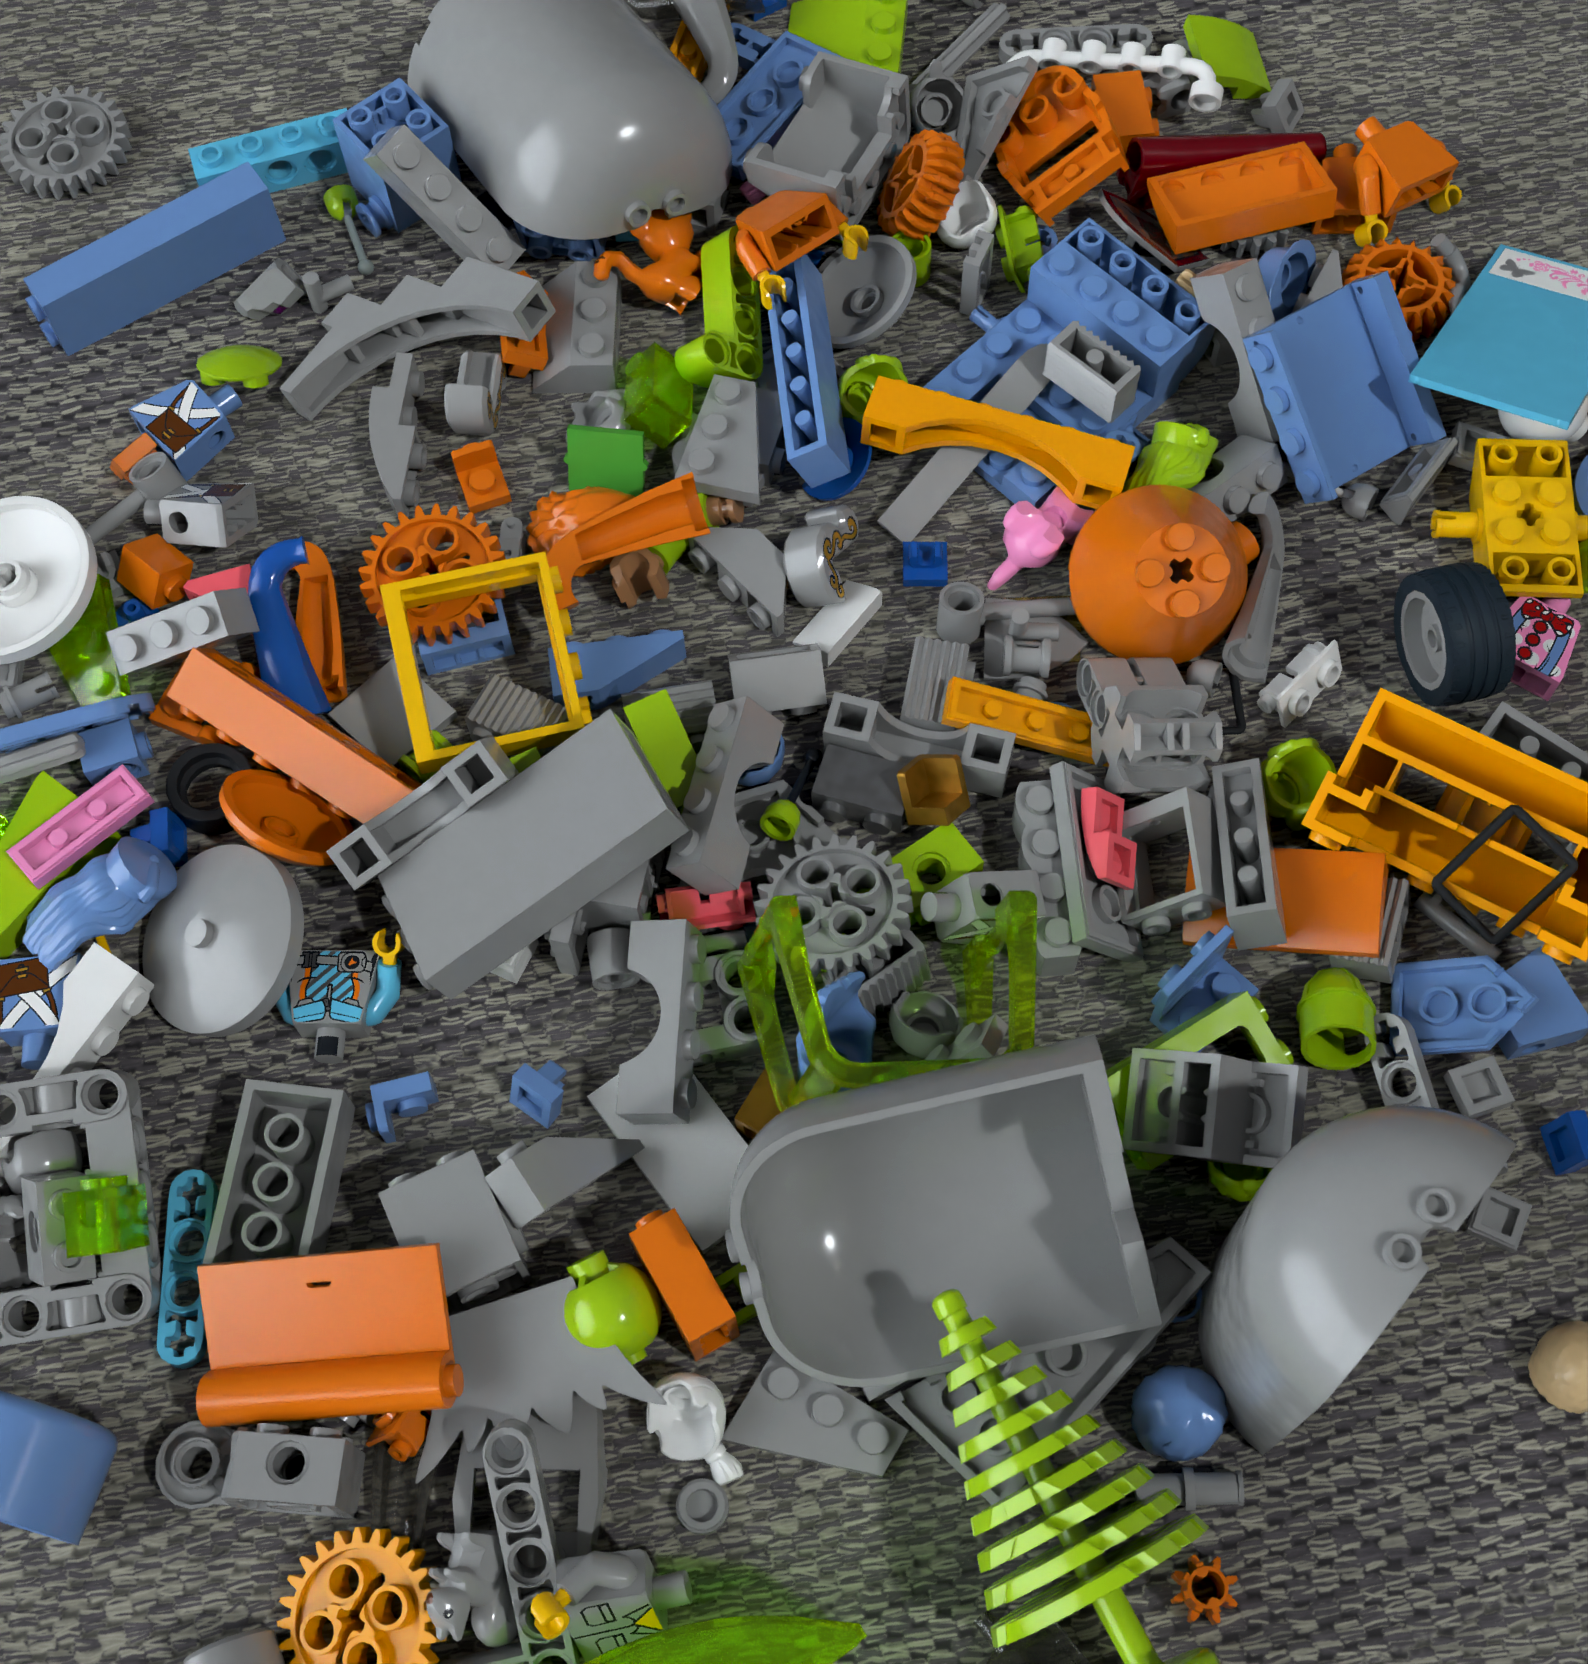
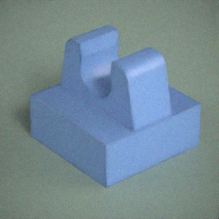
(539, 1091)

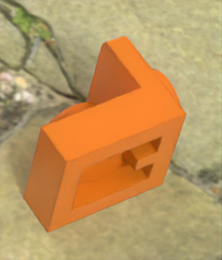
(480, 476)

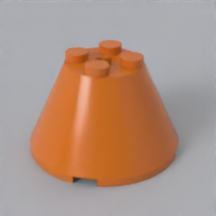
(1157, 574)

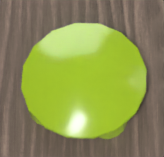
(238, 363)

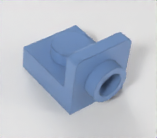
(404, 1095)

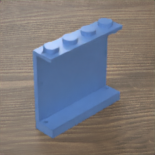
(1342, 385)

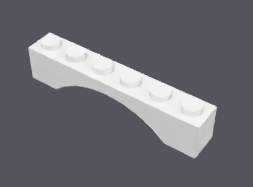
(96, 1006)

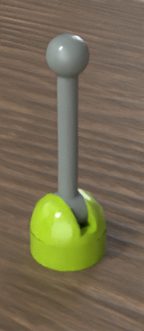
(346, 211)

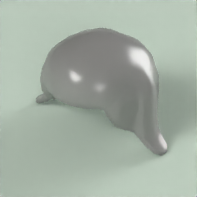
(936, 101)

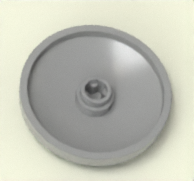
(224, 941)

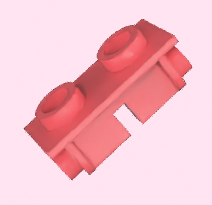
(723, 910)

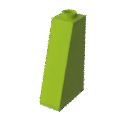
(17, 892)

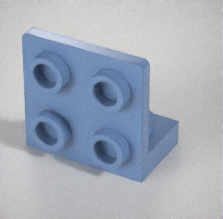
(1199, 983)

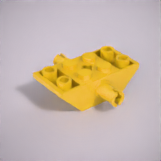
(1522, 517)

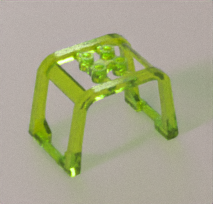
(830, 1071)

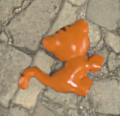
(676, 271)

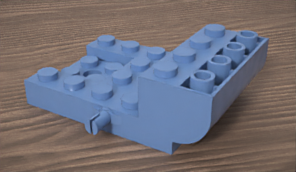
(1118, 298)

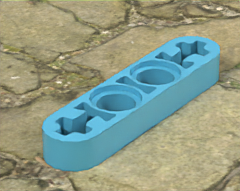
(183, 1268)

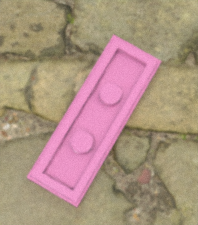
(80, 826)

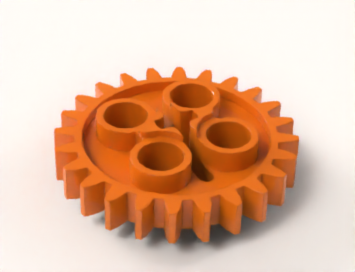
(416, 543)

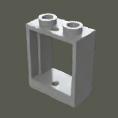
(1158, 819)

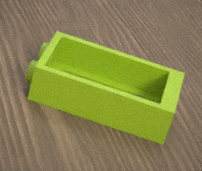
(1191, 1036)

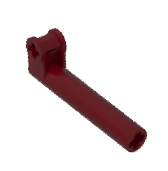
(1167, 154)

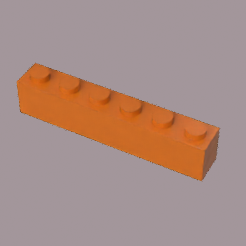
(287, 737)

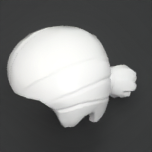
(972, 211)
(693, 1424)

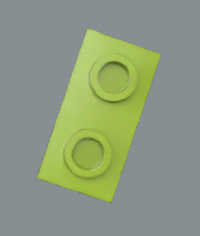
(1013, 235)

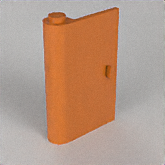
(327, 1350)

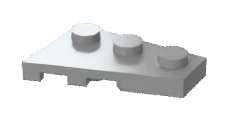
(725, 442)
(813, 1422)

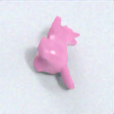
(1036, 535)

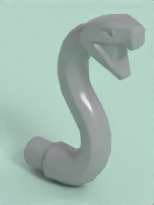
(1453, 259)

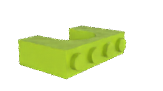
(660, 737)

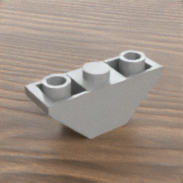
(747, 570)

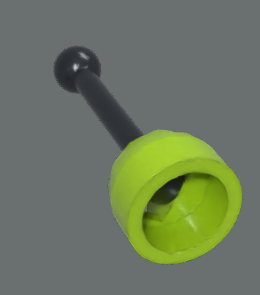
(783, 816)

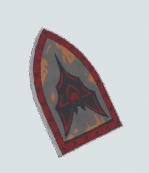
(1146, 233)

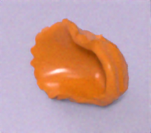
(567, 511)

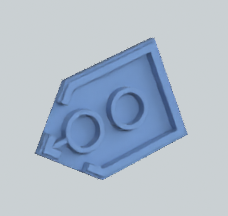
(1457, 1003)

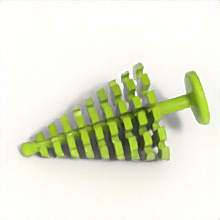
(1080, 1548)

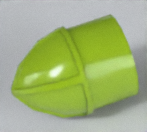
(1335, 1008)

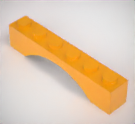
(915, 418)

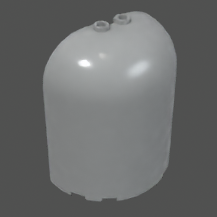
(571, 113)
(935, 1182)
(1334, 1256)

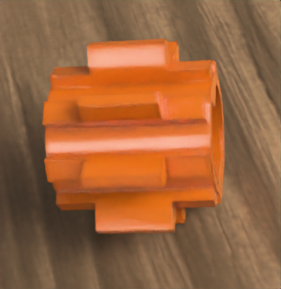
(1197, 1573)

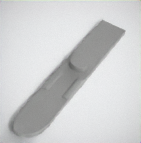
(954, 463)

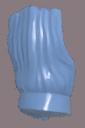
(99, 900)
(847, 1022)

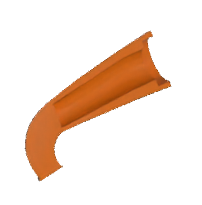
(648, 520)
(320, 623)

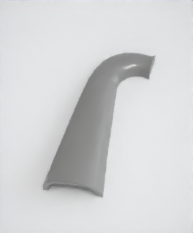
(714, 35)
(1252, 635)

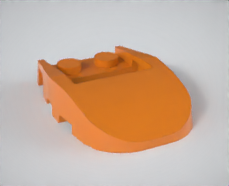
(1047, 120)

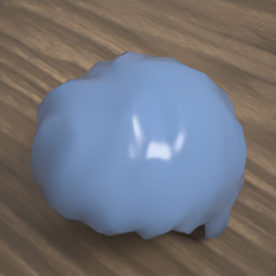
(1178, 1412)

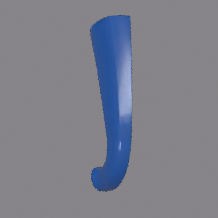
(278, 644)

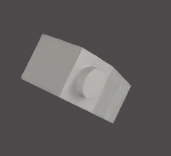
(553, 1170)

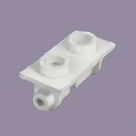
(1313, 671)

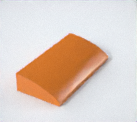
(1241, 197)
(1328, 902)

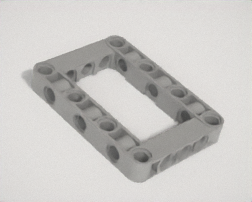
(114, 1149)

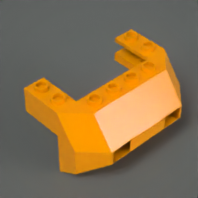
(1482, 781)

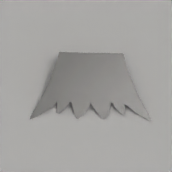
(520, 1359)

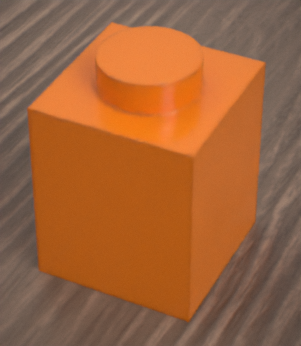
(154, 571)

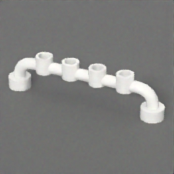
(1204, 94)

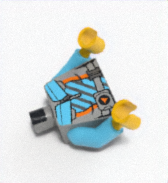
(342, 994)

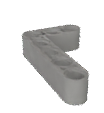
(515, 1532)

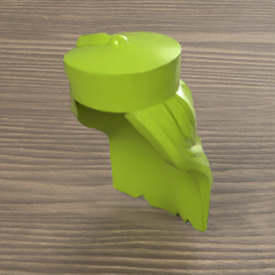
(1175, 456)

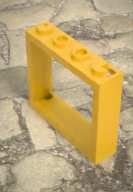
(468, 582)

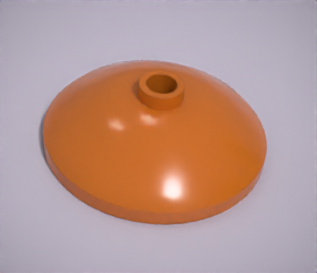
(281, 818)

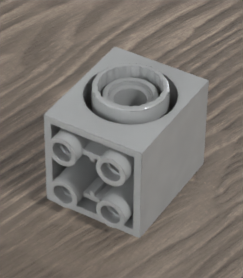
(474, 1232)

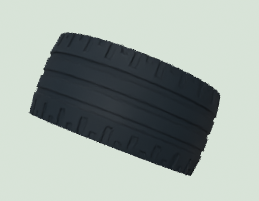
(1454, 633)

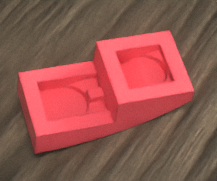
(1102, 826)

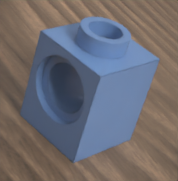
(111, 747)

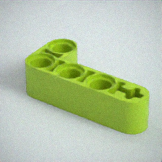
(730, 319)

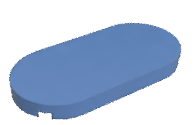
(75, 720)

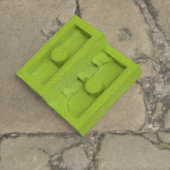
(1230, 53)

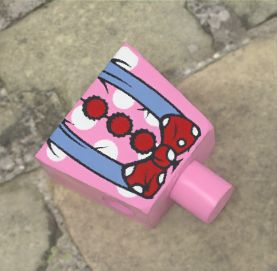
(1542, 643)

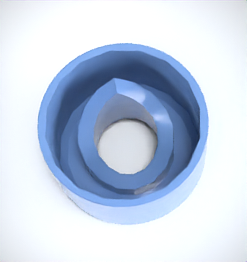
(50, 1467)

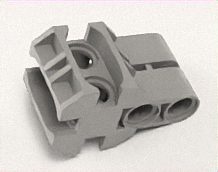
(1148, 724)

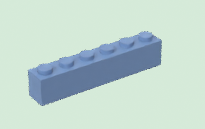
(807, 376)

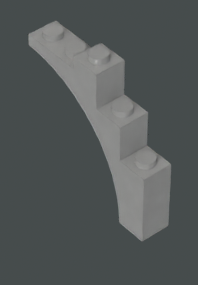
(416, 313)

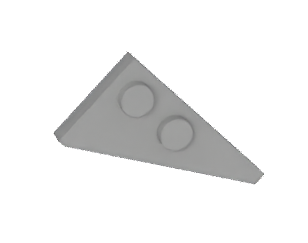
(987, 109)

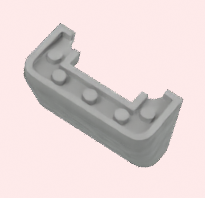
(840, 137)

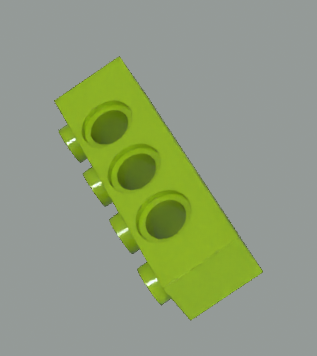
(940, 853)

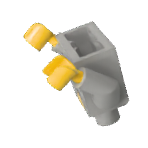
(609, 1600)

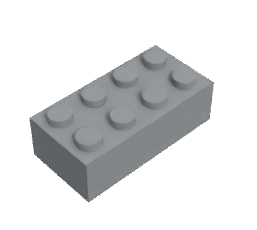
(281, 1172)

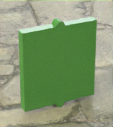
(606, 458)

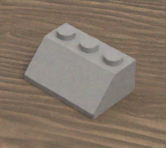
(582, 332)

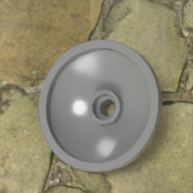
(869, 292)

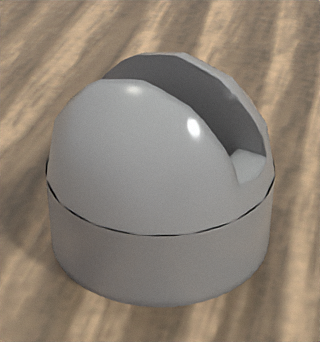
(1204, 673)

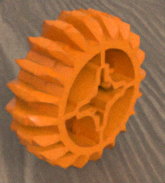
(921, 185)
(1421, 279)

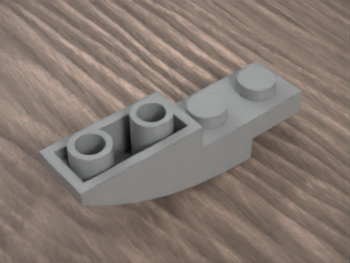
(394, 433)

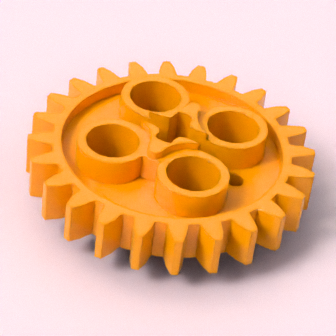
(326, 1595)

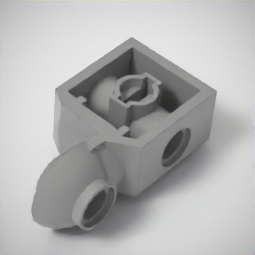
(260, 1467)

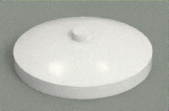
(44, 575)

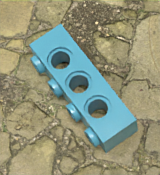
(279, 154)

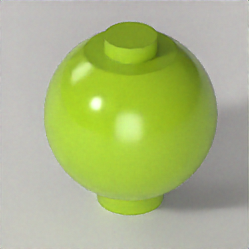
(612, 1306)

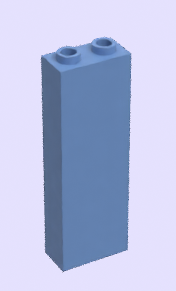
(154, 259)

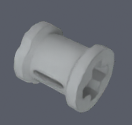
(1026, 656)

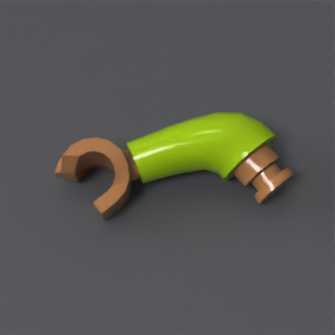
(648, 567)

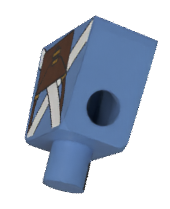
(188, 423)
(32, 1005)

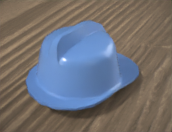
(1287, 275)

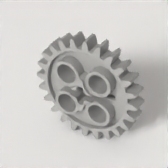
(64, 142)
(838, 907)

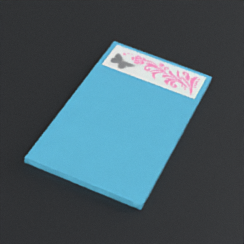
(1516, 340)

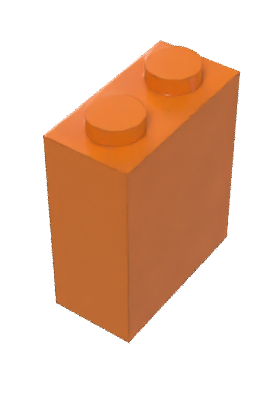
(684, 1282)

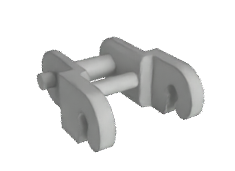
(512, 538)

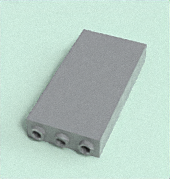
(529, 855)

